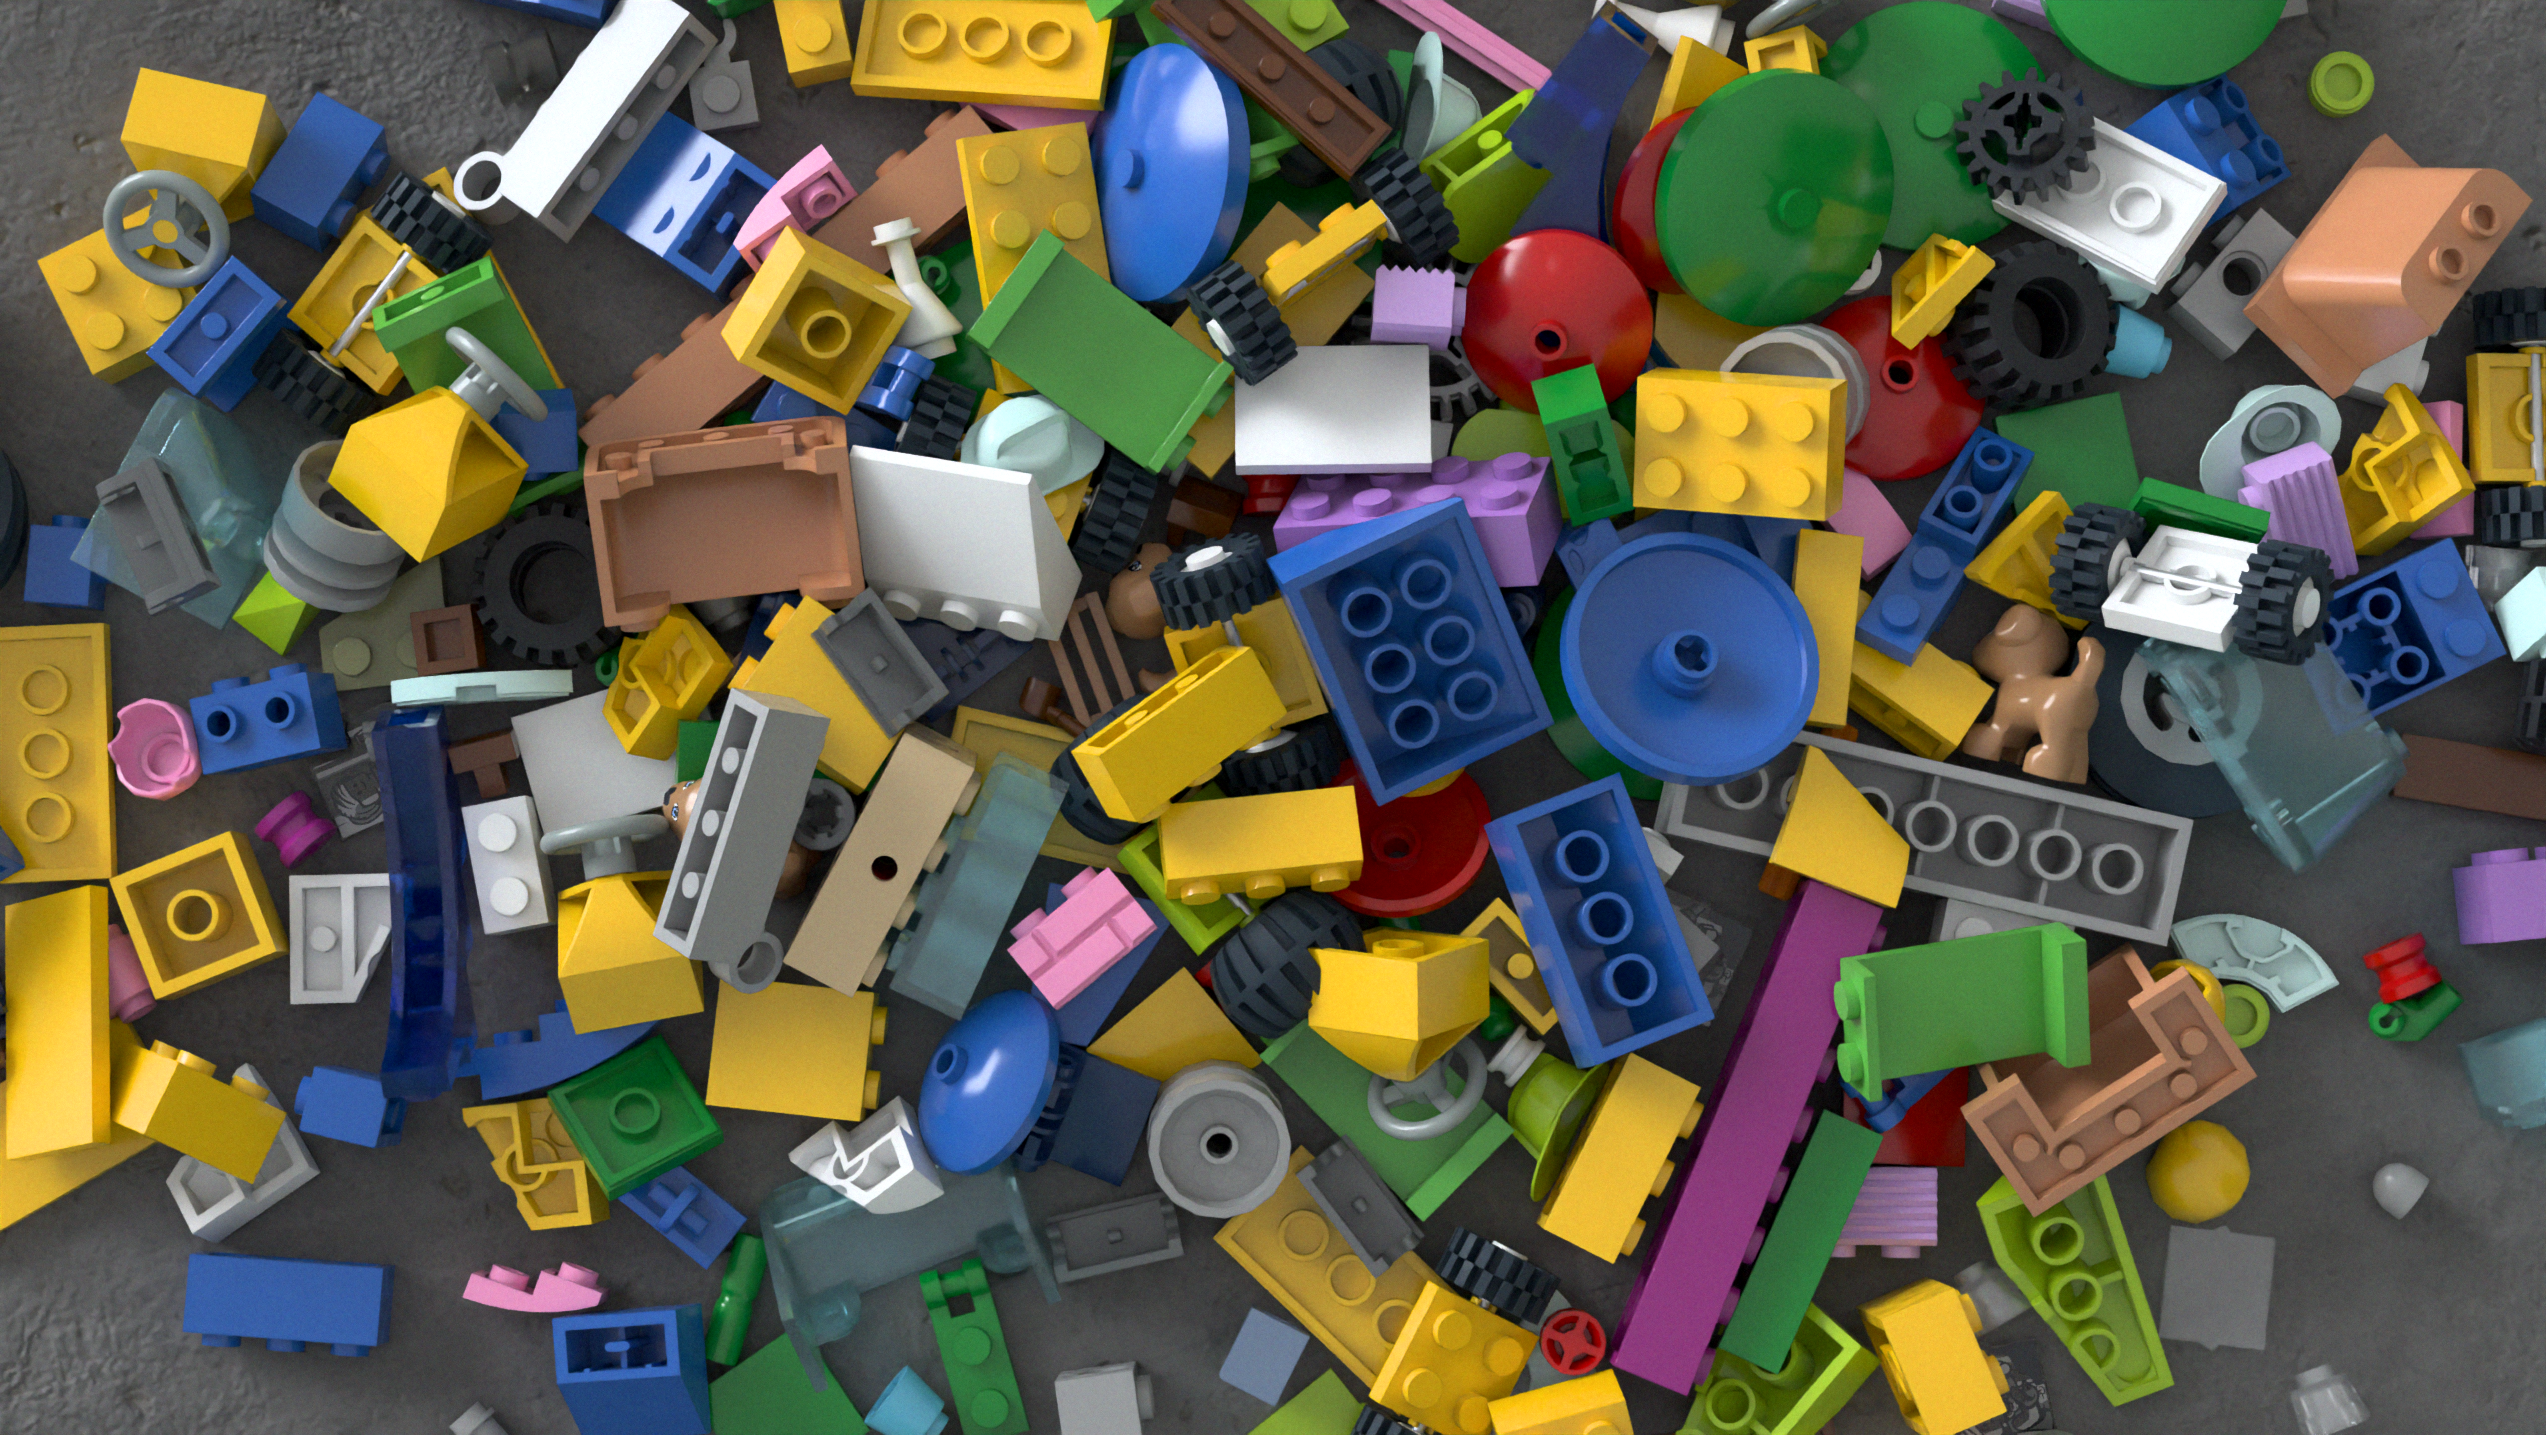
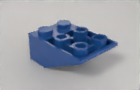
(686, 204)
(2410, 626)

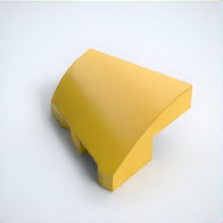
(2400, 476)
(663, 679)
(1839, 835)
(1174, 1030)
(539, 1163)

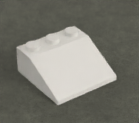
(961, 544)

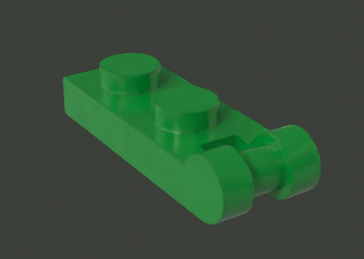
(975, 1352)

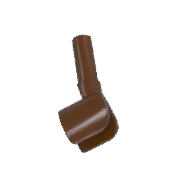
(1041, 701)

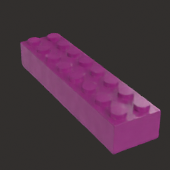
(1742, 1141)

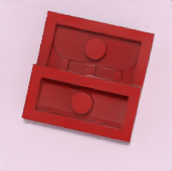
(1930, 1131)

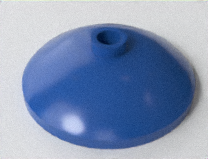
(988, 1082)

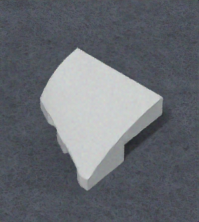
(876, 1163)
(222, 1203)

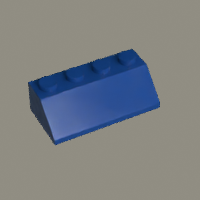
(1599, 921)

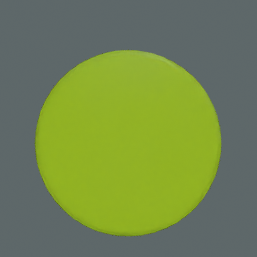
(2340, 84)
(2246, 1014)

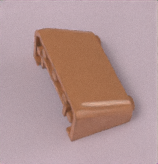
(723, 517)

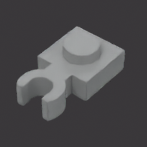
(724, 90)

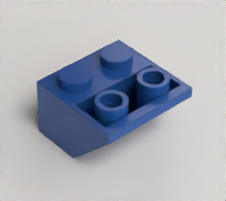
(2218, 135)
(634, 1370)

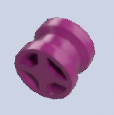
(295, 829)

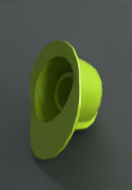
(1549, 1110)

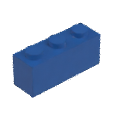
(288, 1301)

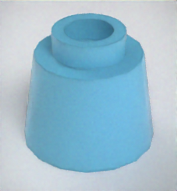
(2138, 345)
(907, 1407)

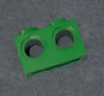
(1583, 444)

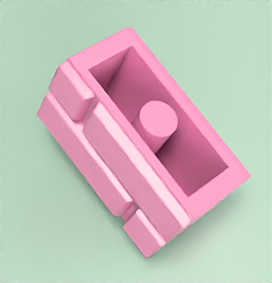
(1081, 936)

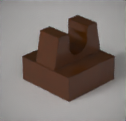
(1202, 509)
(448, 640)
(487, 757)

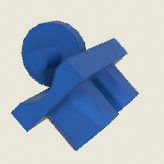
(687, 1213)

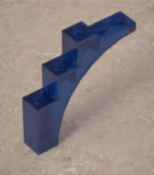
(1570, 133)
(426, 845)

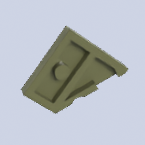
(377, 644)

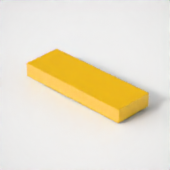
(1828, 588)

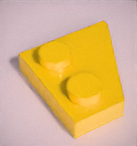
(1932, 286)
(2021, 554)

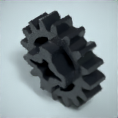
(2050, 145)

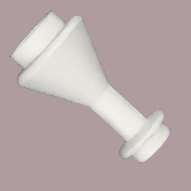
(1699, 23)
(930, 323)

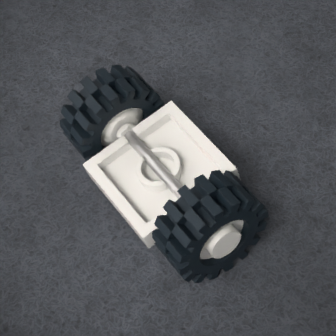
(2191, 585)

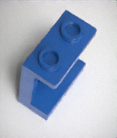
(224, 335)

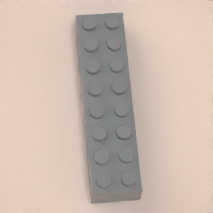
(1970, 836)

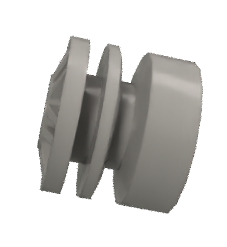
(324, 544)

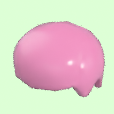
(156, 749)

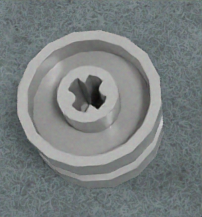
(1808, 352)
(1189, 1162)

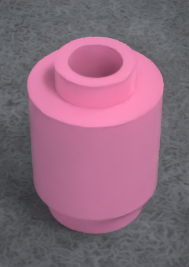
(128, 986)

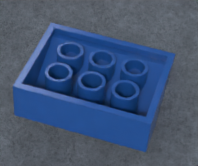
(1411, 645)

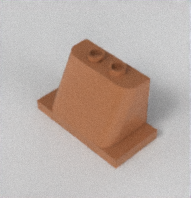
(2383, 262)
(2151, 1069)

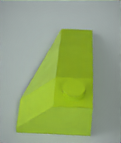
(2081, 1283)
(1811, 1387)

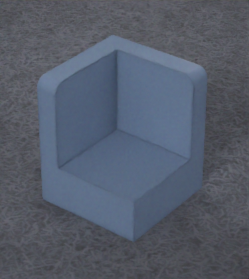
(1264, 1355)

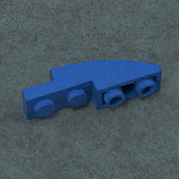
(1948, 538)
(525, 1066)

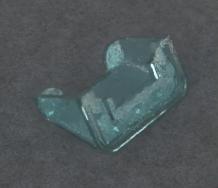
(2286, 741)

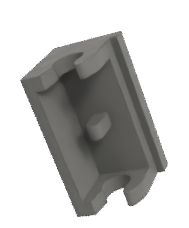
(158, 536)
(879, 663)
(1360, 1205)
(1114, 1236)

